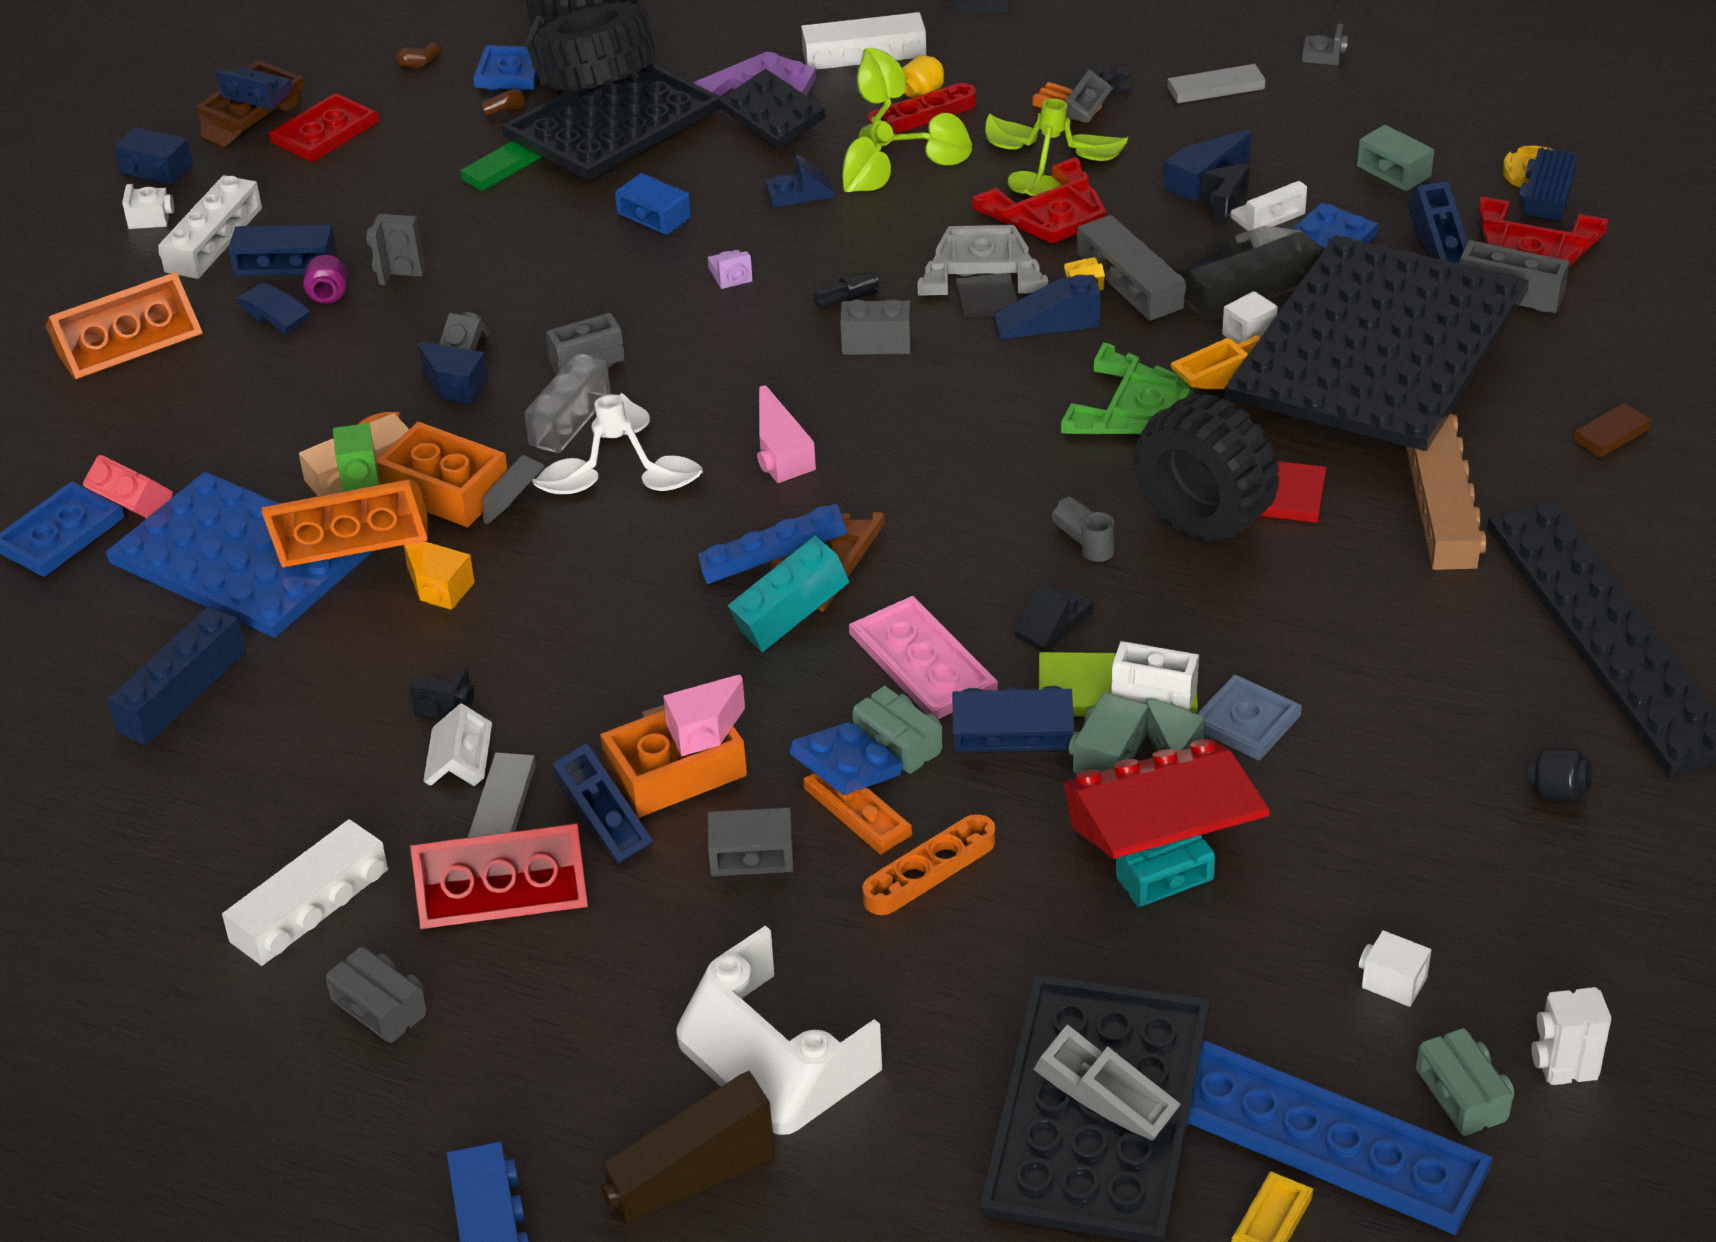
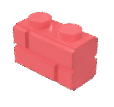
(126, 487)

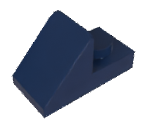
(805, 186)

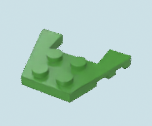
(1137, 399)

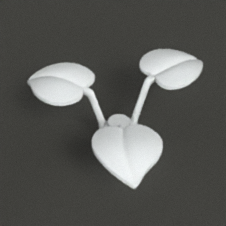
(614, 418)

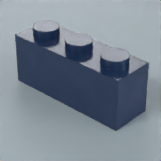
(278, 248)
(1012, 719)

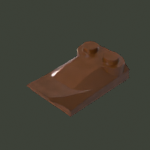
(226, 119)

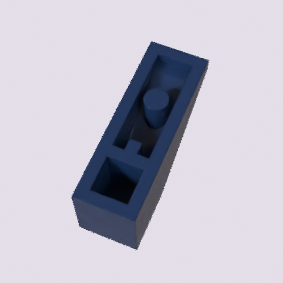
(1185, 167)
(1438, 221)
(1058, 307)
(600, 804)

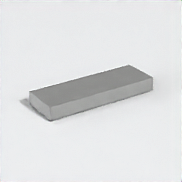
(1216, 83)
(503, 794)

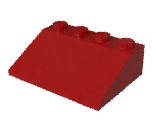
(1162, 799)

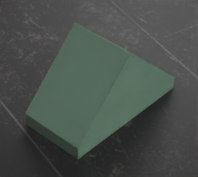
(1173, 726)

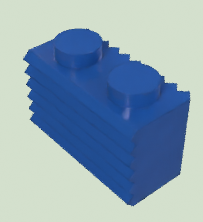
(653, 204)

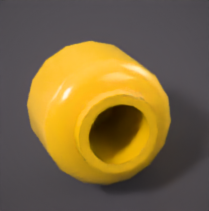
(923, 76)

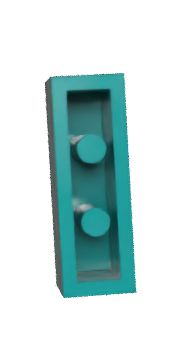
(788, 593)

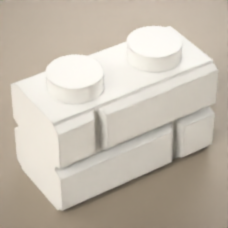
(1155, 673)
(1572, 1036)

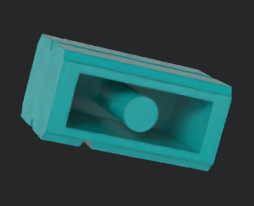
(1165, 870)

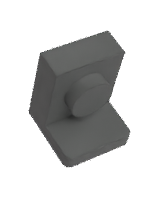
(1325, 50)

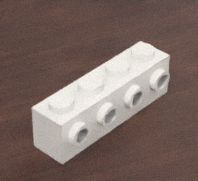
(209, 226)

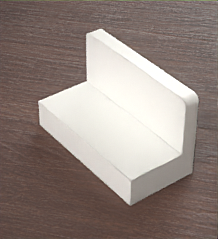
(1272, 207)
(459, 745)

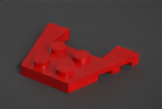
(1052, 213)
(1537, 239)

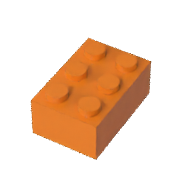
(448, 469)
(653, 772)

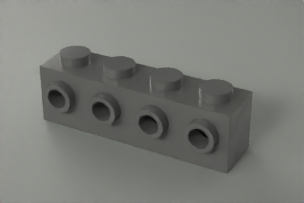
(1132, 267)

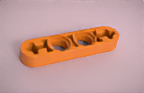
(925, 860)

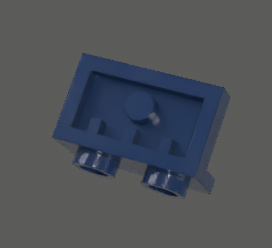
(253, 87)

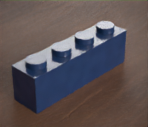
(176, 675)

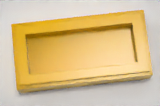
(1274, 1211)

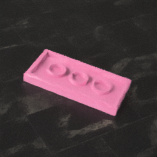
(920, 655)

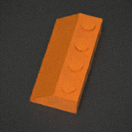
(123, 326)
(347, 522)

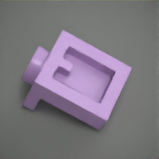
(731, 268)

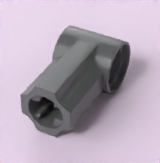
(1088, 528)

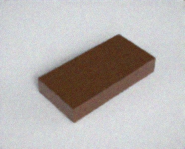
(1612, 430)

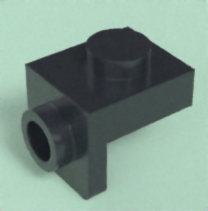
(439, 697)

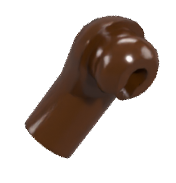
(417, 57)
(508, 101)

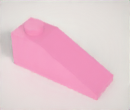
(783, 443)

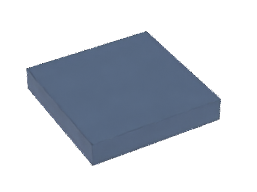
(1248, 717)

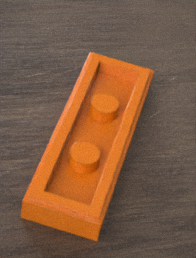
(862, 813)

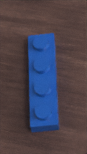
(770, 544)

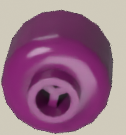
(325, 279)

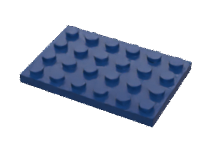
(220, 554)

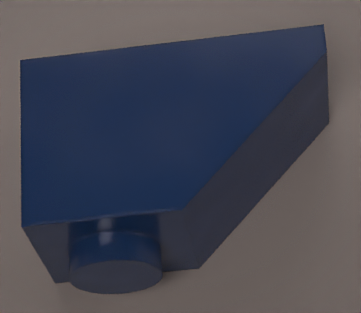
(454, 371)

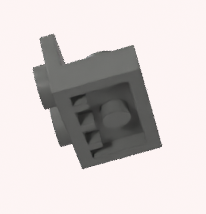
(395, 247)

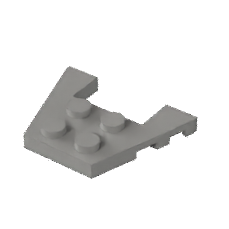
(981, 251)

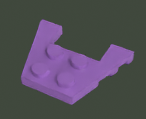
(792, 72)

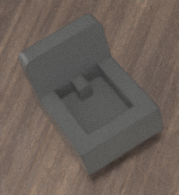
(463, 331)

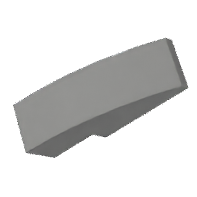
(1106, 1084)

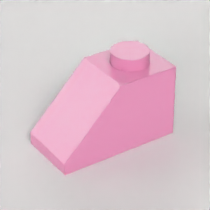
(704, 713)

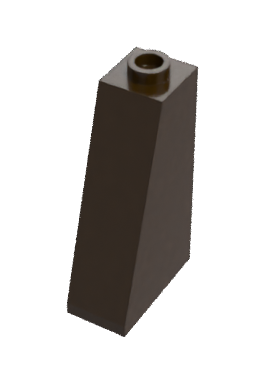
(692, 1151)

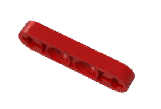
(921, 109)

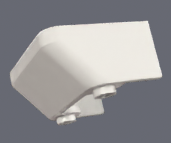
(732, 1038)

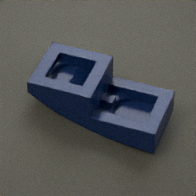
(275, 306)

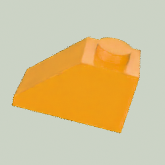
(439, 573)

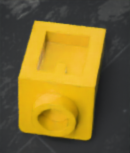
(1086, 267)

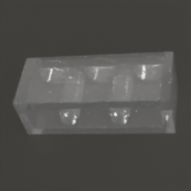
(567, 403)

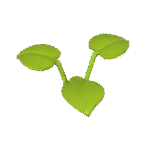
(1052, 122)
(864, 164)

